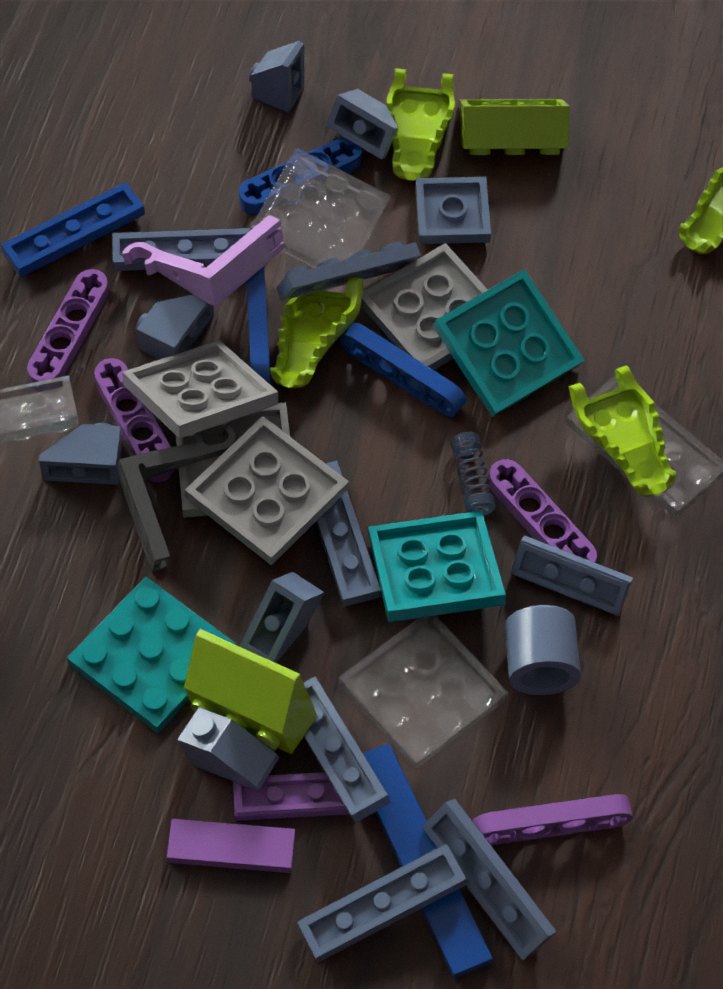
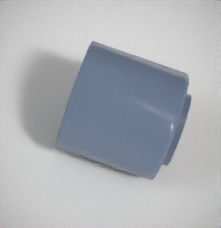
(542, 650)

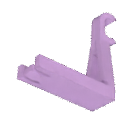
(223, 274)

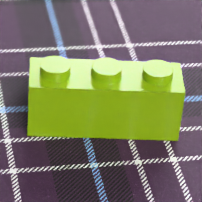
(514, 125)
(250, 691)

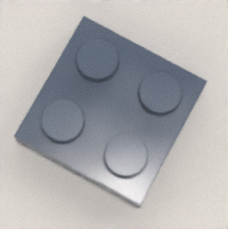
(452, 210)

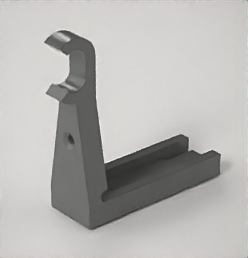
(143, 466)

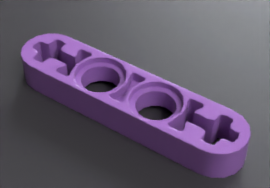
(72, 330)
(131, 420)
(546, 515)
(554, 819)

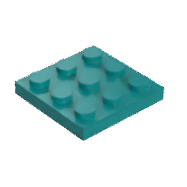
(508, 342)
(436, 566)
(143, 653)

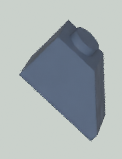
(279, 76)
(363, 122)
(172, 326)
(84, 455)
(281, 616)
(226, 749)

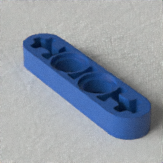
(328, 153)
(258, 325)
(403, 370)

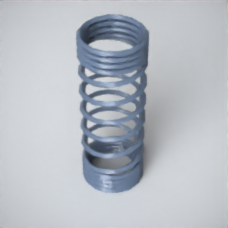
(458, 451)

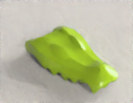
(421, 123)
(705, 226)
(310, 328)
(628, 430)

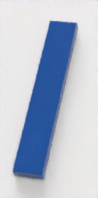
(402, 824)

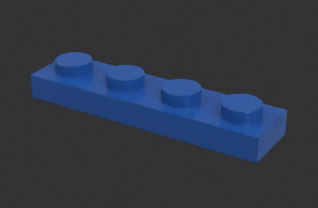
(72, 229)

